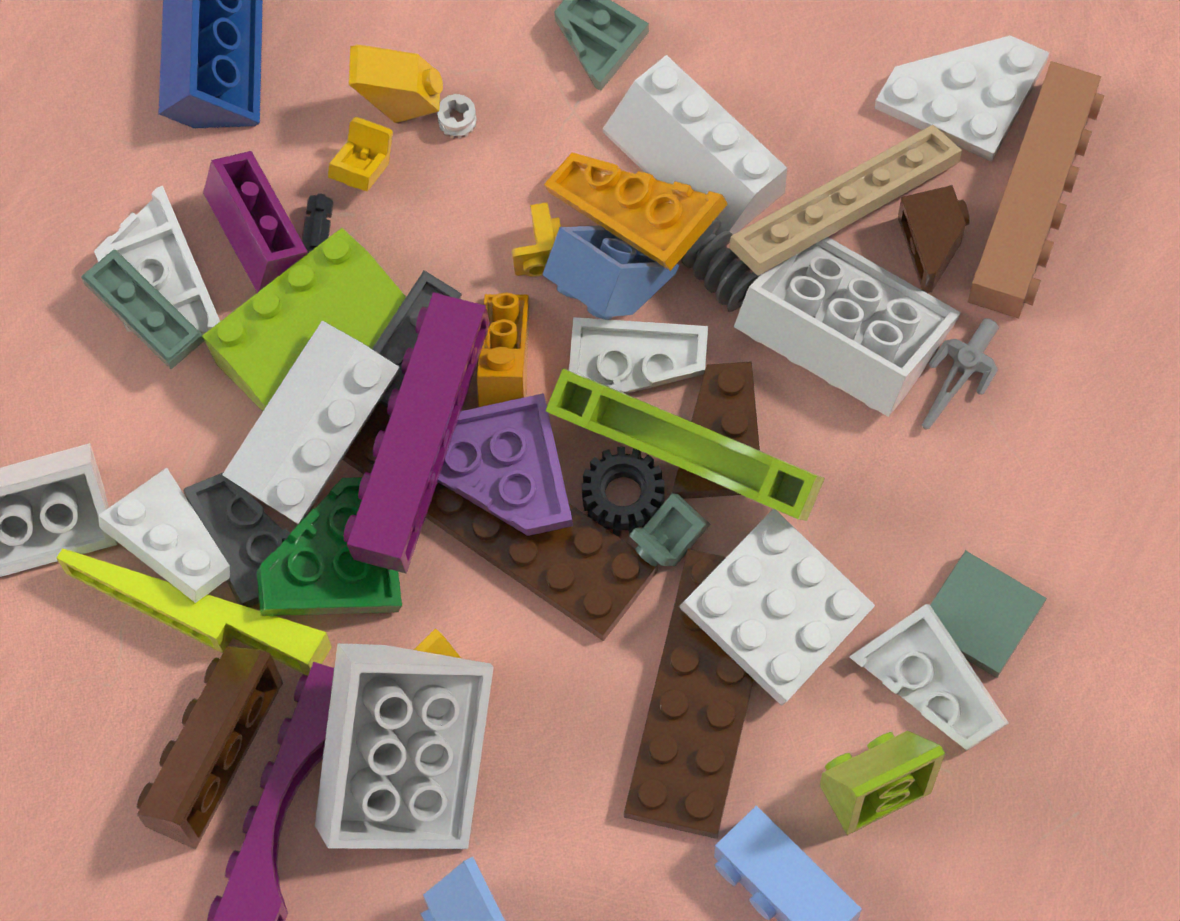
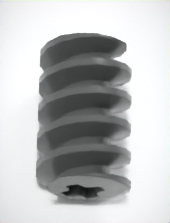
(719, 267)

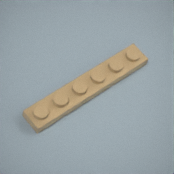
(844, 200)

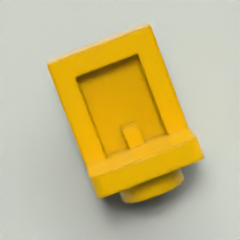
(363, 155)
(533, 258)

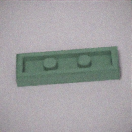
(142, 308)

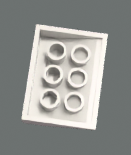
(847, 322)
(402, 749)

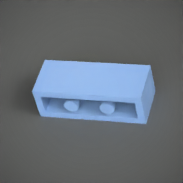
(779, 874)

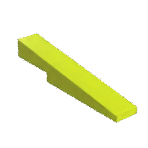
(208, 620)

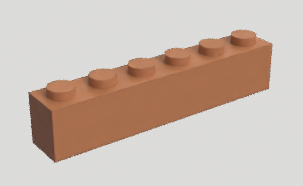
(1034, 190)

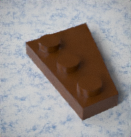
(729, 408)

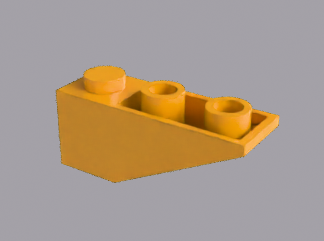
(504, 350)

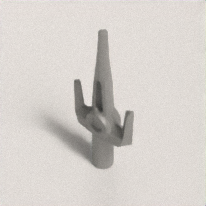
(967, 360)

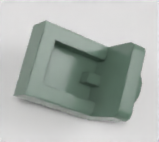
(669, 532)

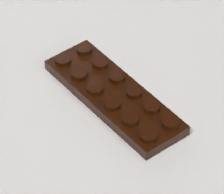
(690, 723)

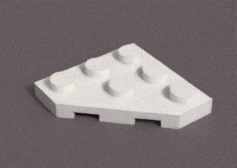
(966, 92)

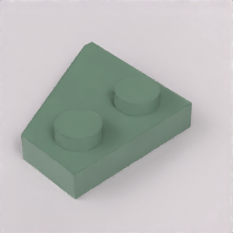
(600, 35)

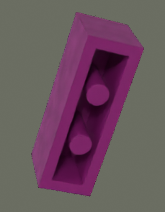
(252, 218)

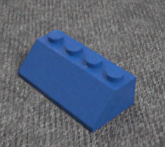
(211, 62)

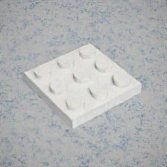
(777, 606)

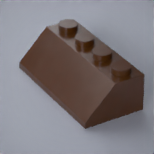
(210, 745)

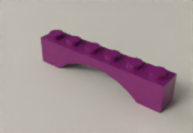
(253, 871)

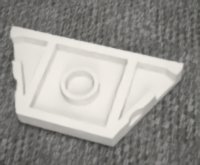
(162, 256)

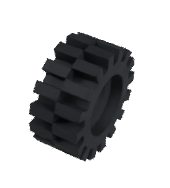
(616, 466)

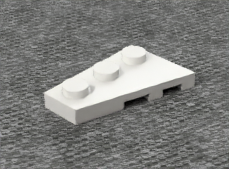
(637, 353)
(167, 536)
(933, 676)

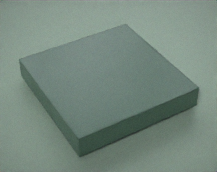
(985, 612)

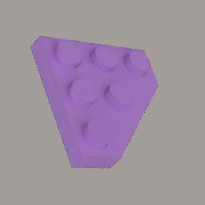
(509, 465)

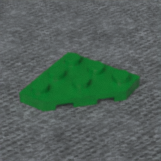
(316, 570)

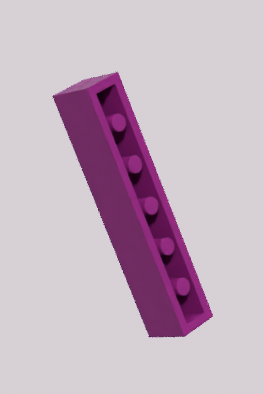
(417, 433)

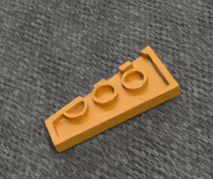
(637, 208)

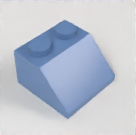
(603, 271)

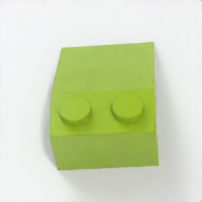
(881, 779)

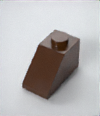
(933, 231)

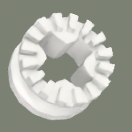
(450, 125)

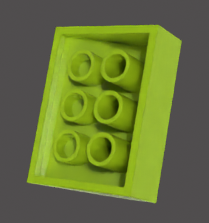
(270, 330)

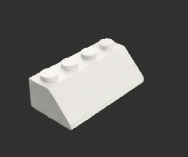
(689, 138)
(311, 421)
(50, 507)

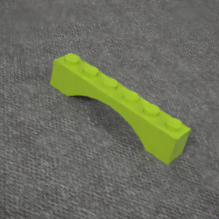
(685, 444)

